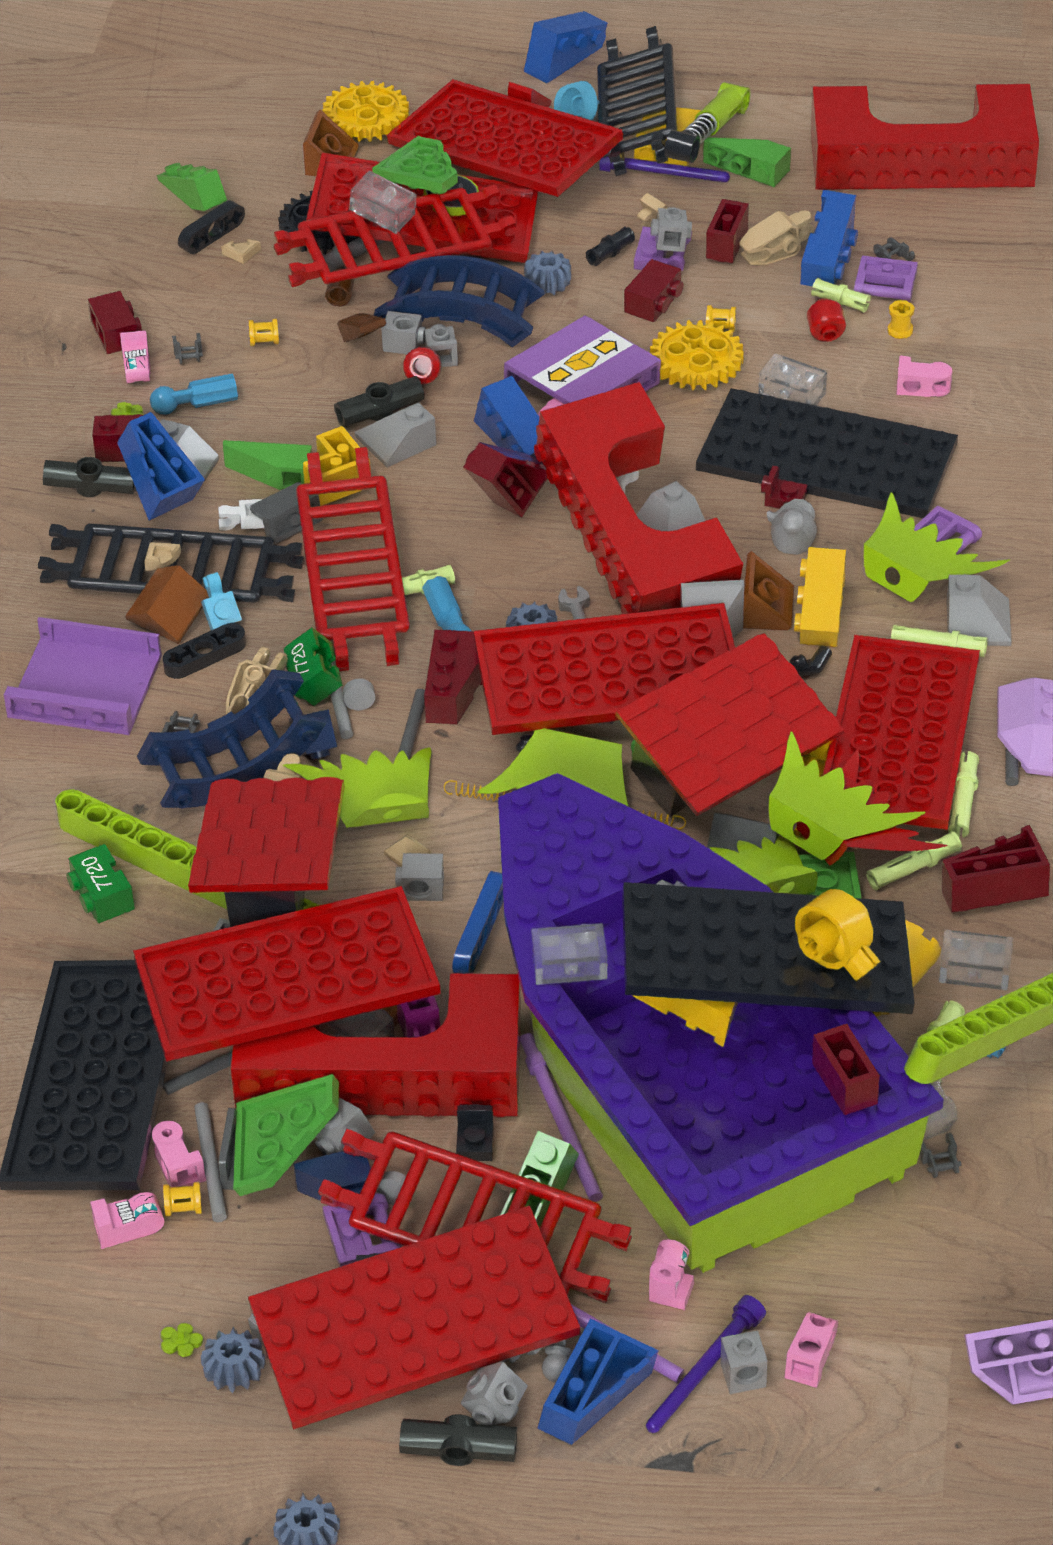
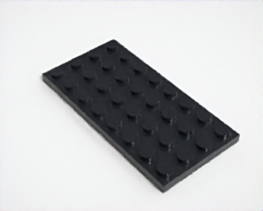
(828, 450)
(748, 951)
(87, 1084)

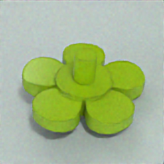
(127, 409)
(182, 1340)

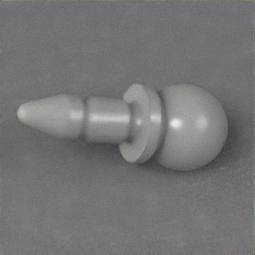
(556, 1360)

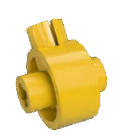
(837, 933)

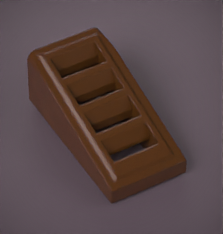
(359, 326)

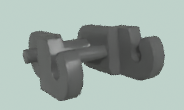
(895, 247)
(198, 348)
(175, 719)
(927, 1157)

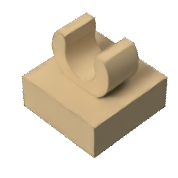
(650, 208)

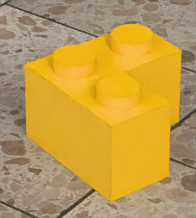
(336, 460)

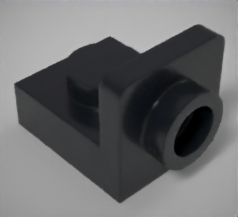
(475, 1131)

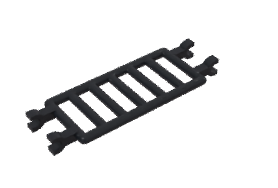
(616, 61)
(83, 540)

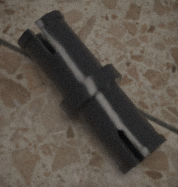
(610, 246)

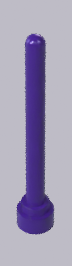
(669, 169)
(747, 1314)

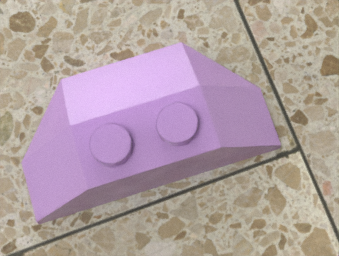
(1027, 723)
(1014, 1360)

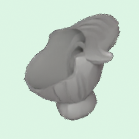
(793, 526)

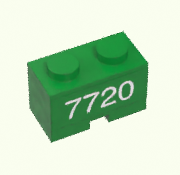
(312, 658)
(100, 887)

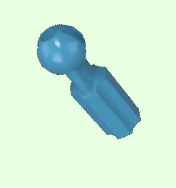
(199, 394)
(444, 604)

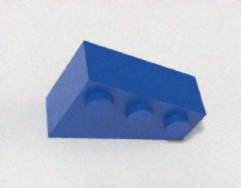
(563, 43)
(832, 240)
(507, 416)
(158, 466)
(594, 1380)

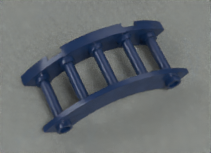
(461, 306)
(227, 733)

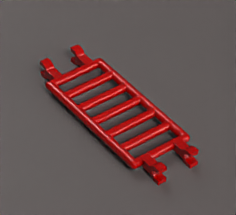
(319, 267)
(388, 553)
(591, 1226)

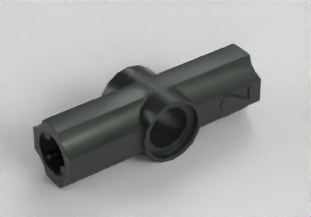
(379, 401)
(87, 476)
(458, 1440)

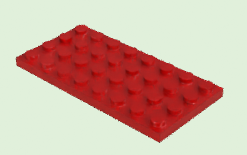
(509, 137)
(341, 173)
(593, 665)
(908, 719)
(285, 973)
(412, 1316)

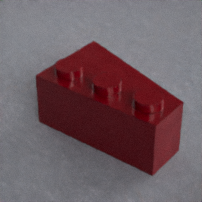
(506, 476)
(451, 676)
(997, 874)

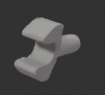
(574, 605)

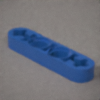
(479, 925)

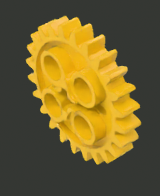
(367, 109)
(698, 354)

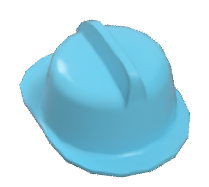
(577, 99)

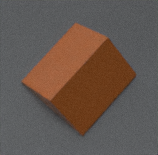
(325, 137)
(766, 597)
(168, 603)

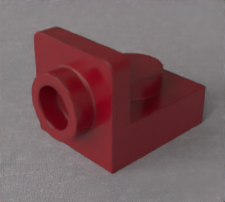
(781, 491)

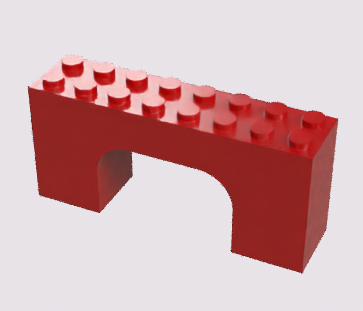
(865, 153)
(583, 454)
(460, 1063)

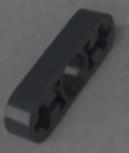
(225, 219)
(186, 660)

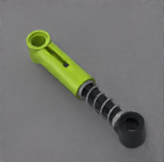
(728, 102)

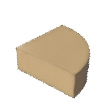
(241, 251)
(161, 555)

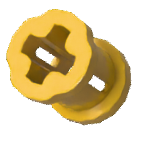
(729, 314)
(900, 324)
(271, 336)
(183, 1205)

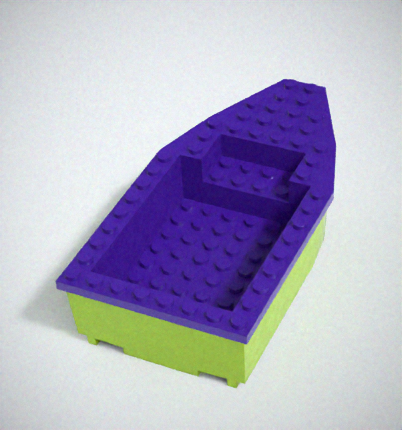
(706, 1134)

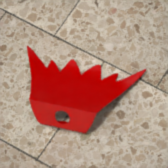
(889, 839)

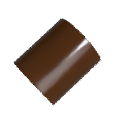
(339, 293)

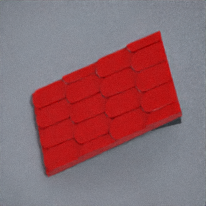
(723, 727)
(267, 844)

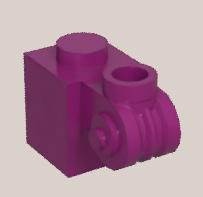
(418, 1017)

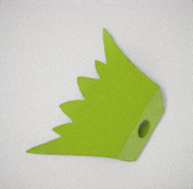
(915, 555)
(577, 757)
(380, 789)
(824, 806)
(774, 865)

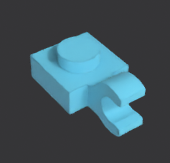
(220, 606)

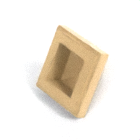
(406, 844)

